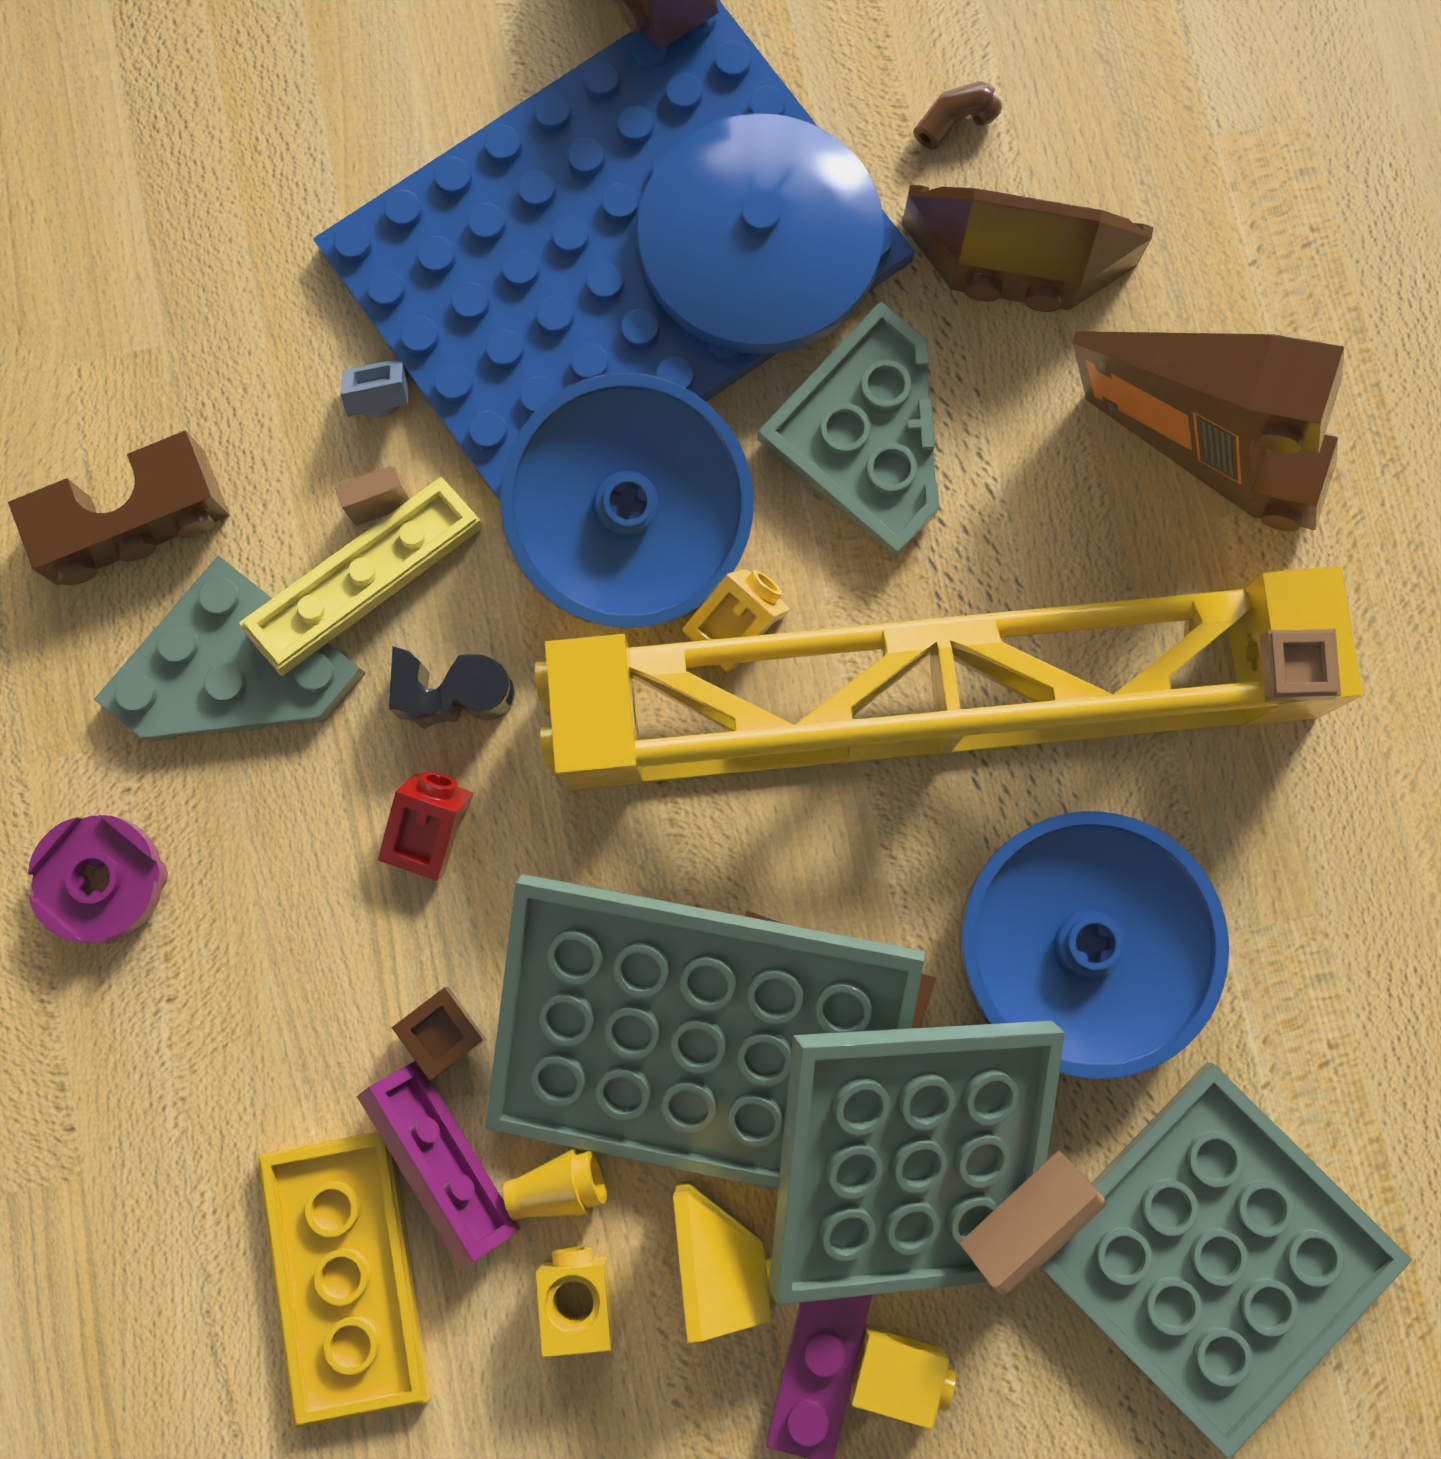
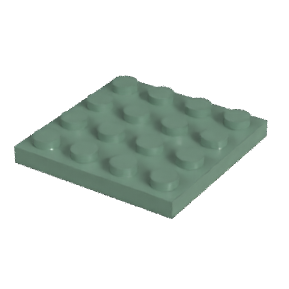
(904, 1152)
(1223, 1259)

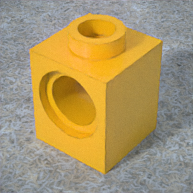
(567, 1332)
(902, 1377)

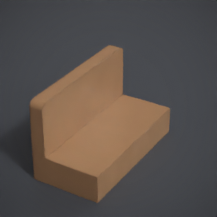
(1033, 1224)

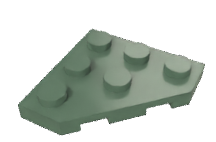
(866, 430)
(209, 677)

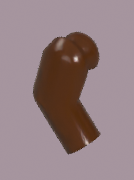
(952, 105)

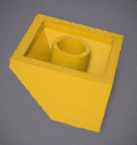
(719, 1267)

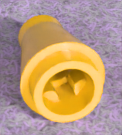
(558, 1188)

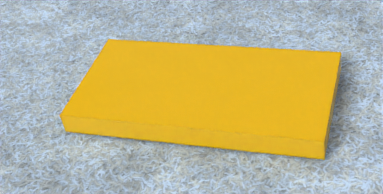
(343, 1279)

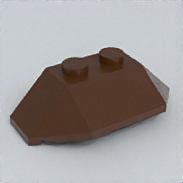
(1021, 245)

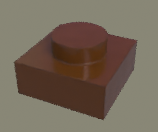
(439, 1033)

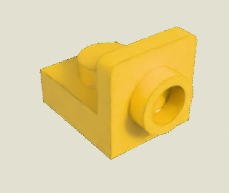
(738, 607)

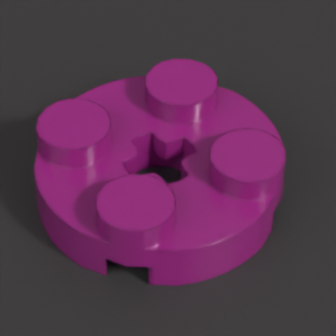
(59, 882)

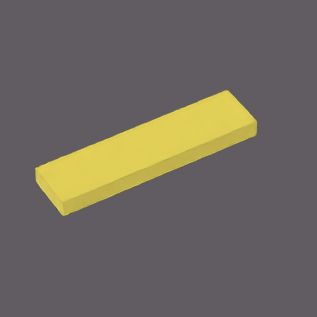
(360, 576)

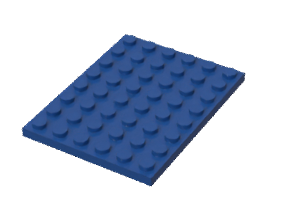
(521, 247)

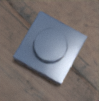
(375, 389)

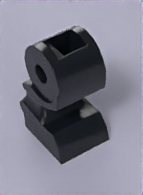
(470, 684)

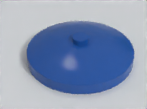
(760, 233)
(626, 500)
(1101, 935)

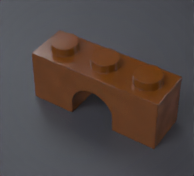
(170, 499)

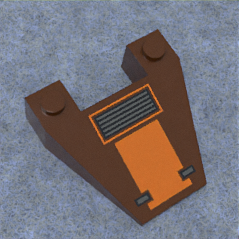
(1226, 409)

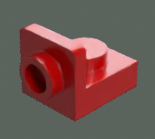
(424, 824)

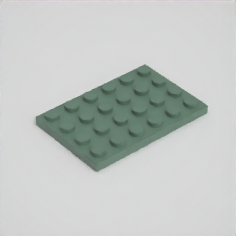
(673, 1024)

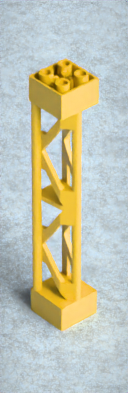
(595, 717)

